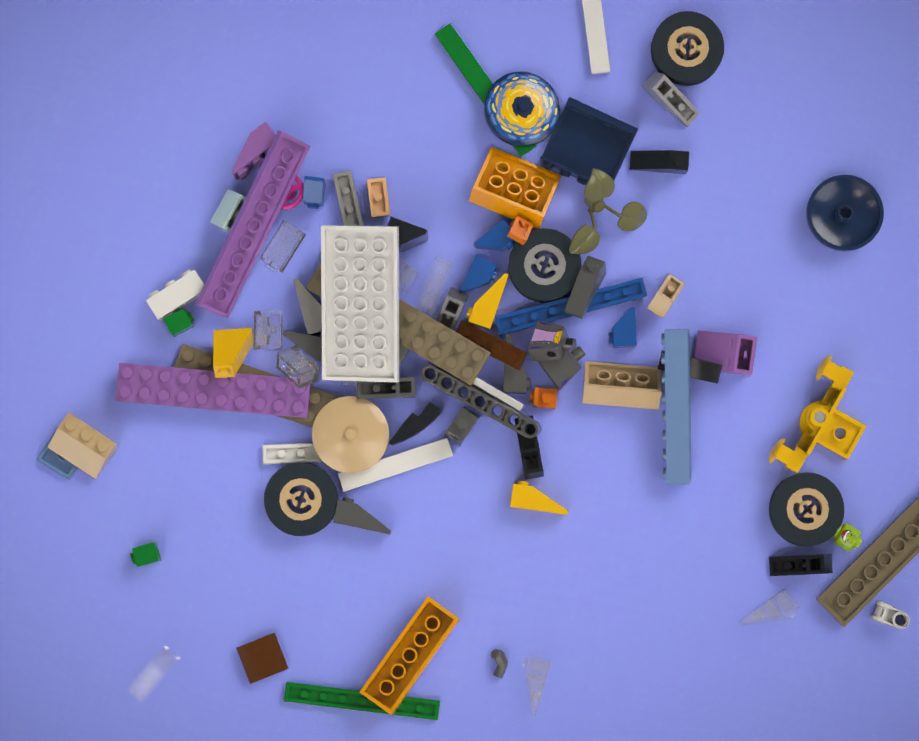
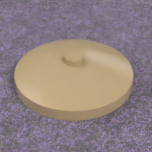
(350, 434)

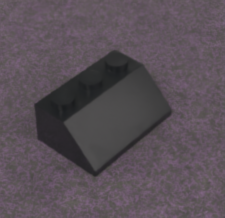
(409, 234)

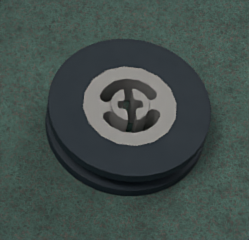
(523, 258)

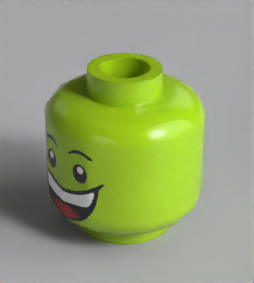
(848, 537)

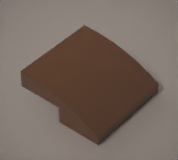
(262, 658)

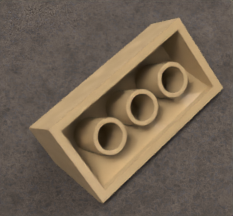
(622, 385)

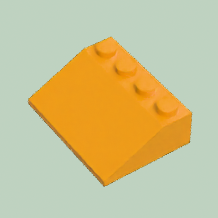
(514, 187)

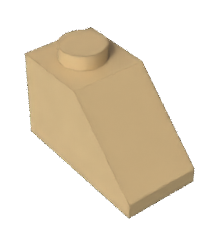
(666, 295)

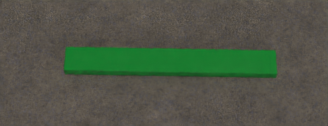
(469, 68)
(355, 700)

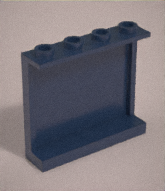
(587, 141)

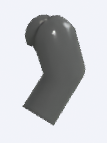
(501, 661)

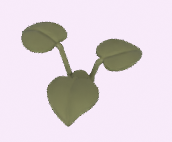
(598, 187)

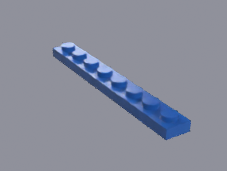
(555, 310)

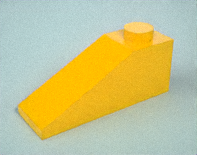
(486, 306)
(532, 499)

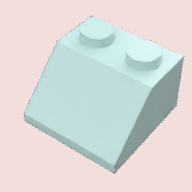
(227, 210)

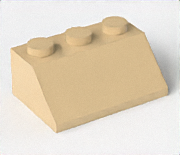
(82, 445)

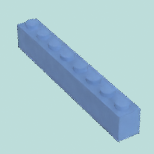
(677, 406)

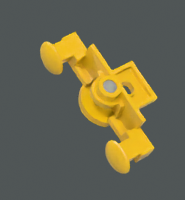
(821, 420)

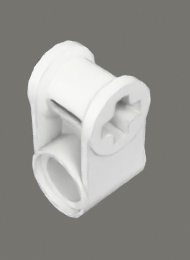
(888, 615)

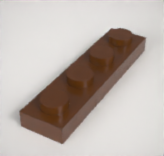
(499, 348)

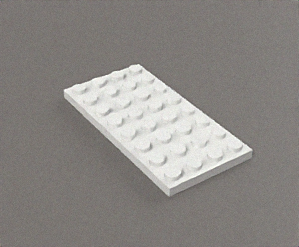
(360, 303)

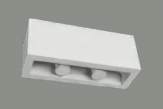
(175, 294)

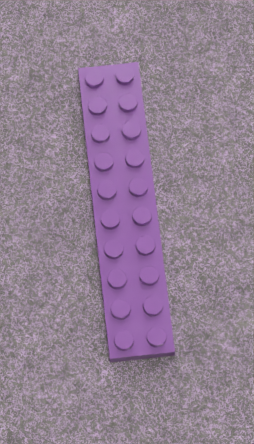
(252, 224)
(203, 391)

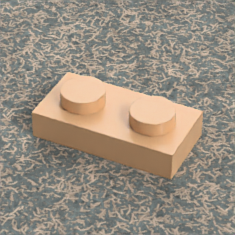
(378, 197)

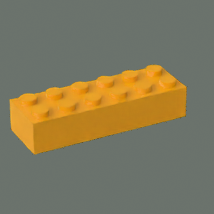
(409, 655)

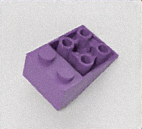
(253, 151)
(731, 350)

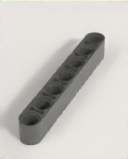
(490, 401)

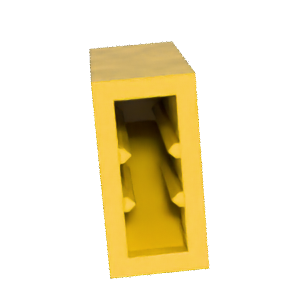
(230, 350)

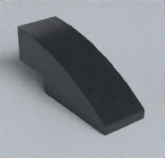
(700, 369)
(415, 424)
(530, 453)

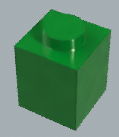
(179, 322)
(145, 554)

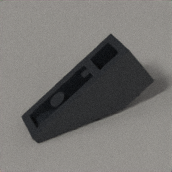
(660, 161)
(800, 565)

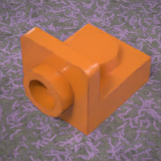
(520, 230)
(543, 397)

